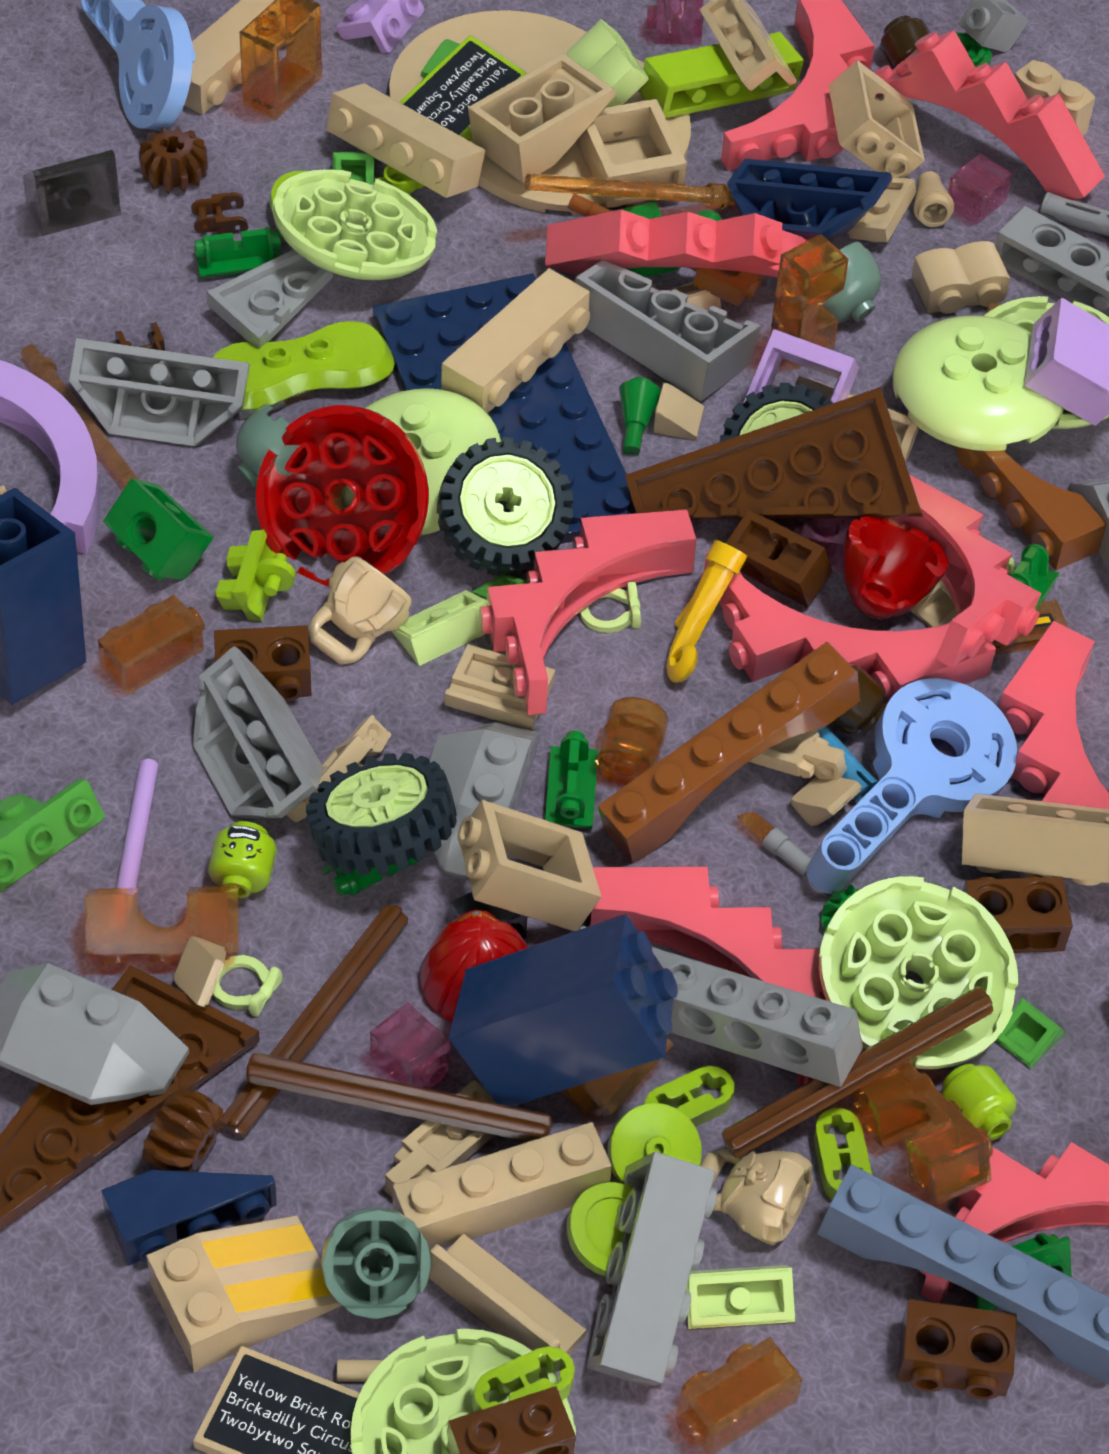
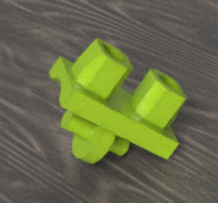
(258, 575)

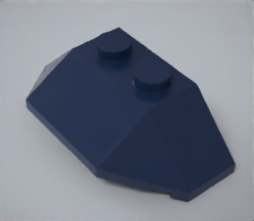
(807, 197)

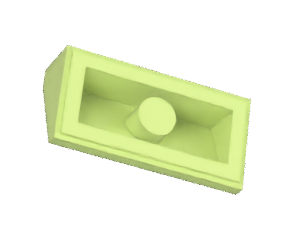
(442, 627)
(740, 1296)

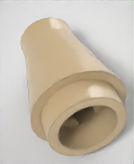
(932, 202)

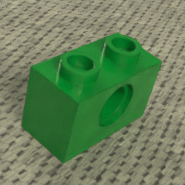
(157, 530)

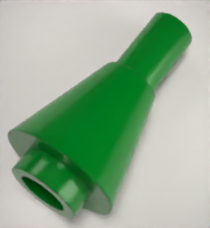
(638, 401)

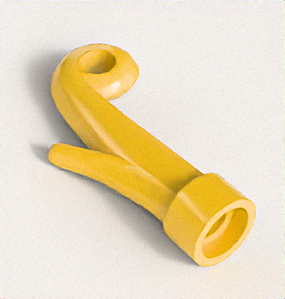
(722, 564)

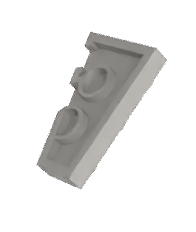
(268, 296)

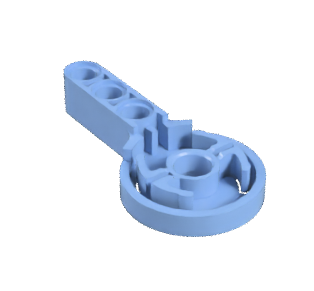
(152, 56)
(916, 775)

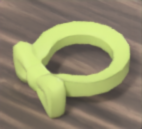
(631, 617)
(254, 1003)

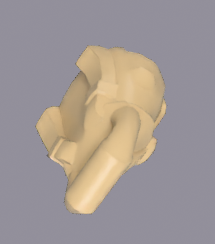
(360, 605)
(762, 1190)

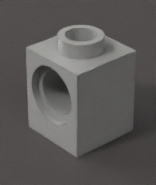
(993, 23)

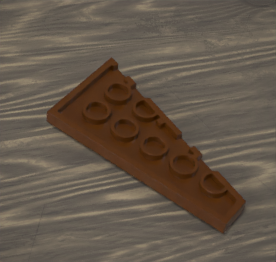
(808, 466)
(62, 1136)

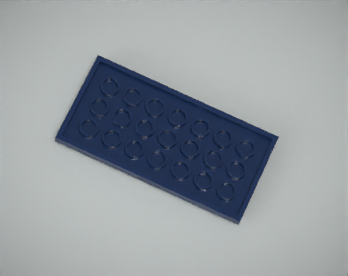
(546, 410)

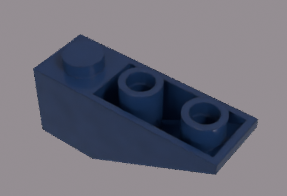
(173, 1205)

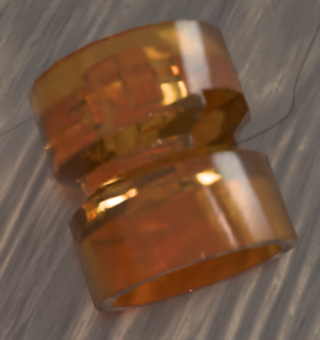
(631, 740)

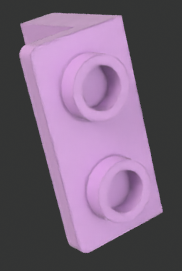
(382, 19)

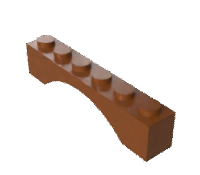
(1044, 512)
(795, 702)

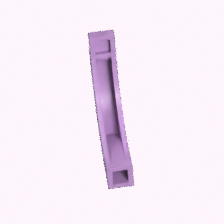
(59, 431)

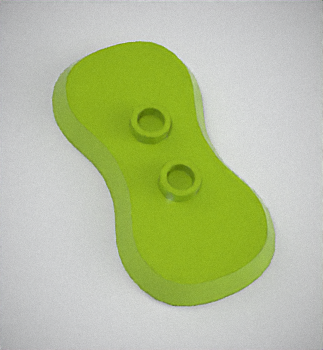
(332, 357)

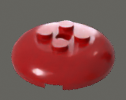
(336, 451)

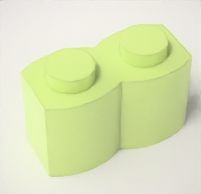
(609, 59)

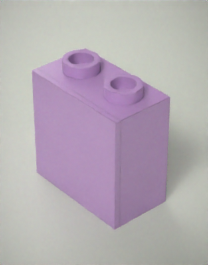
(1071, 361)

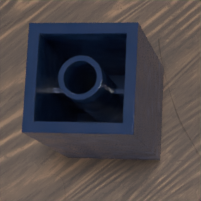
(37, 598)
(564, 1012)

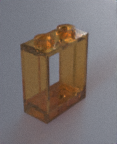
(273, 85)

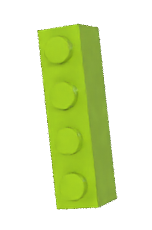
(706, 79)

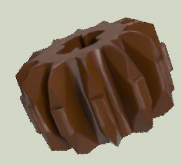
(173, 159)
(183, 1132)

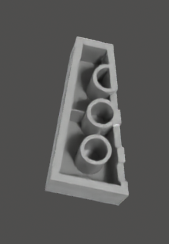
(665, 332)
(651, 1268)

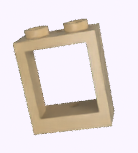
(629, 122)
(873, 128)
(558, 895)

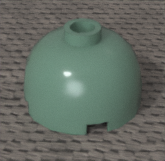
(860, 287)
(255, 439)
(375, 1262)

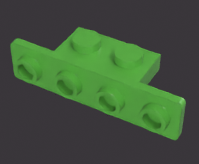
(39, 830)

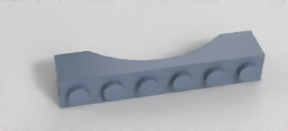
(901, 1229)

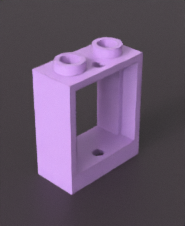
(808, 355)

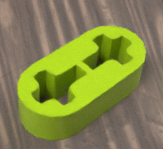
(686, 1093)
(827, 1151)
(519, 1374)

